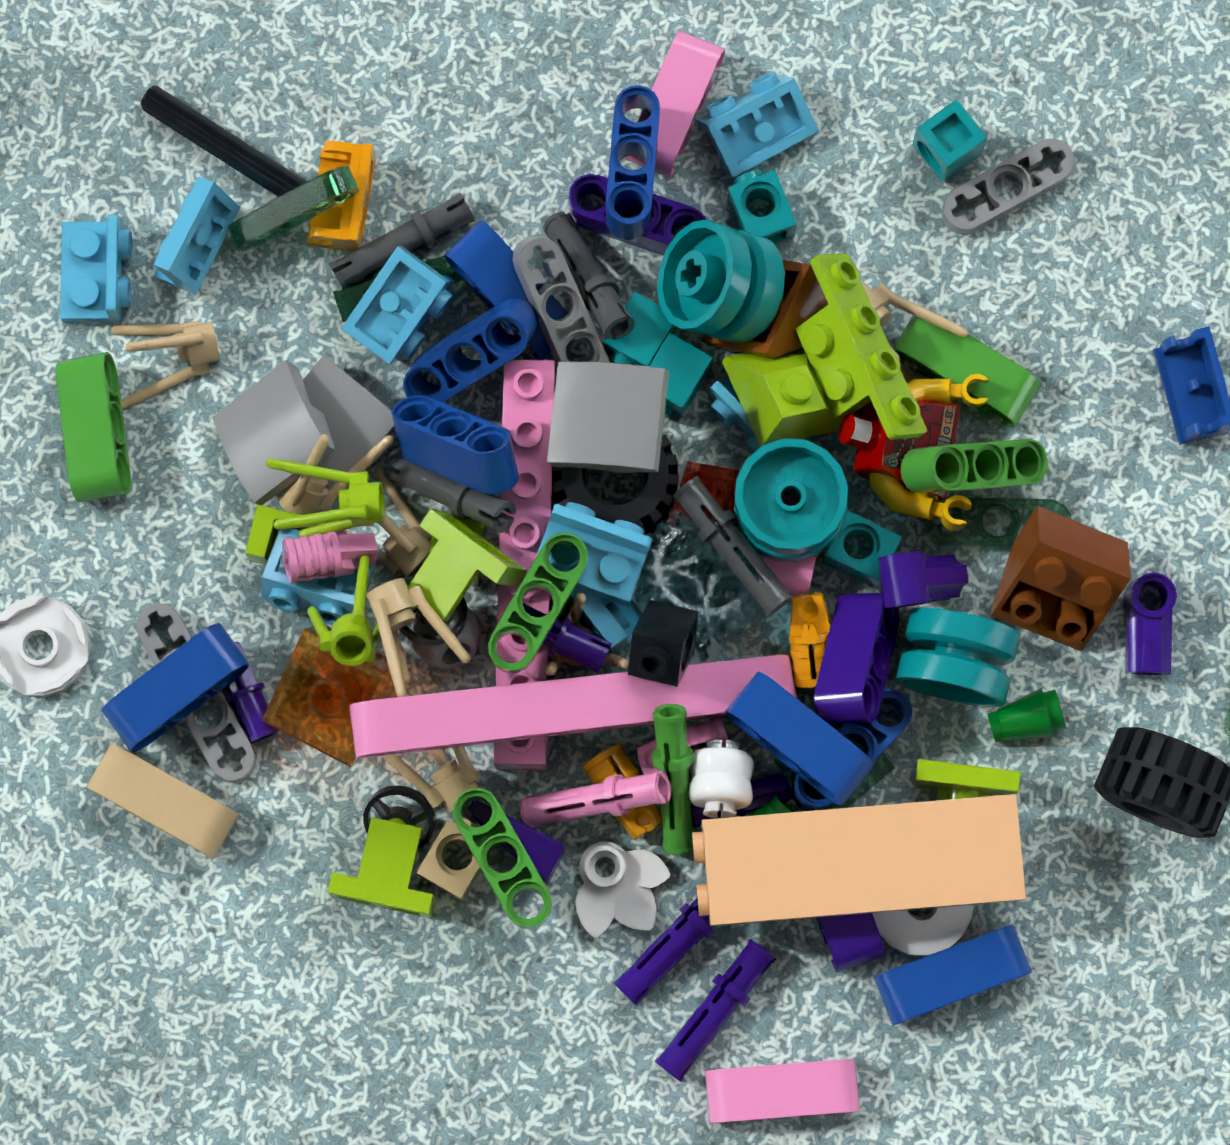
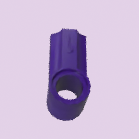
(918, 579)
(1148, 631)

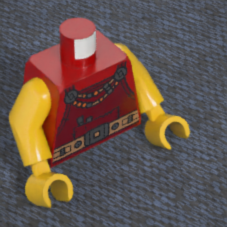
(881, 458)

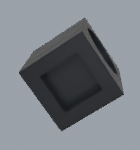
(663, 643)

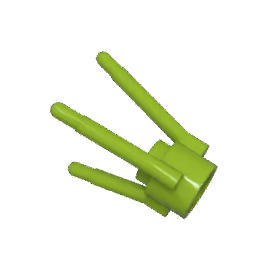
(358, 505)
(351, 634)

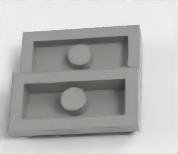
(351, 412)
(608, 416)
(274, 423)

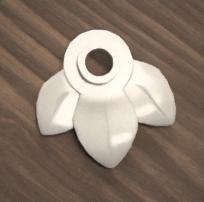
(622, 895)

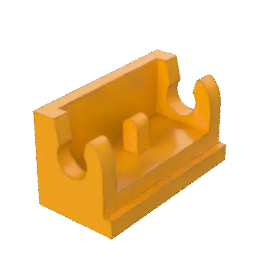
(344, 224)

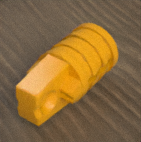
(808, 626)
(614, 762)

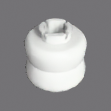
(721, 779)

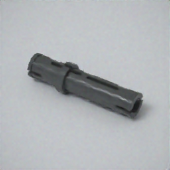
(413, 235)
(596, 288)
(695, 498)
(461, 500)

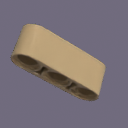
(162, 800)

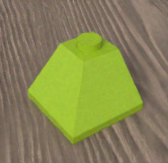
(780, 396)

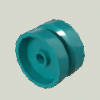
(720, 281)
(815, 484)
(957, 657)

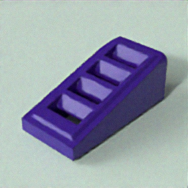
(542, 849)

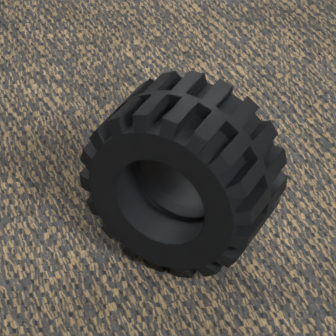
(645, 510)
(1165, 782)

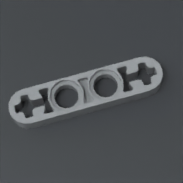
(577, 321)
(214, 754)

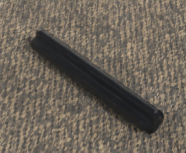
(219, 142)

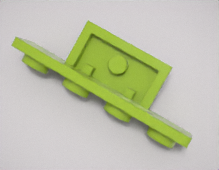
(854, 354)

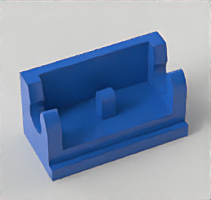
(1194, 386)

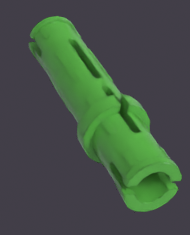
(674, 758)

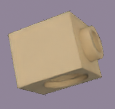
(433, 868)

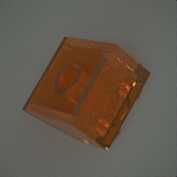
(317, 694)

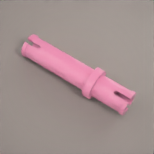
(613, 796)

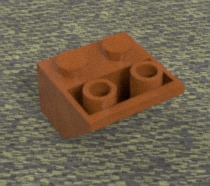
(1061, 578)

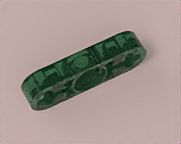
(293, 208)
(983, 505)

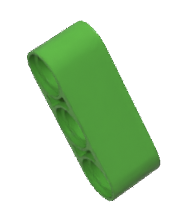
(948, 356)
(93, 427)
(974, 466)
(539, 577)
(495, 833)

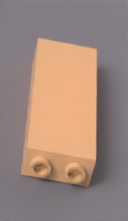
(860, 860)

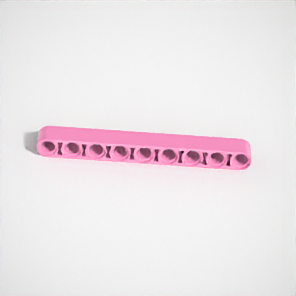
(550, 707)

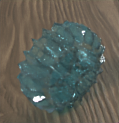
(665, 581)

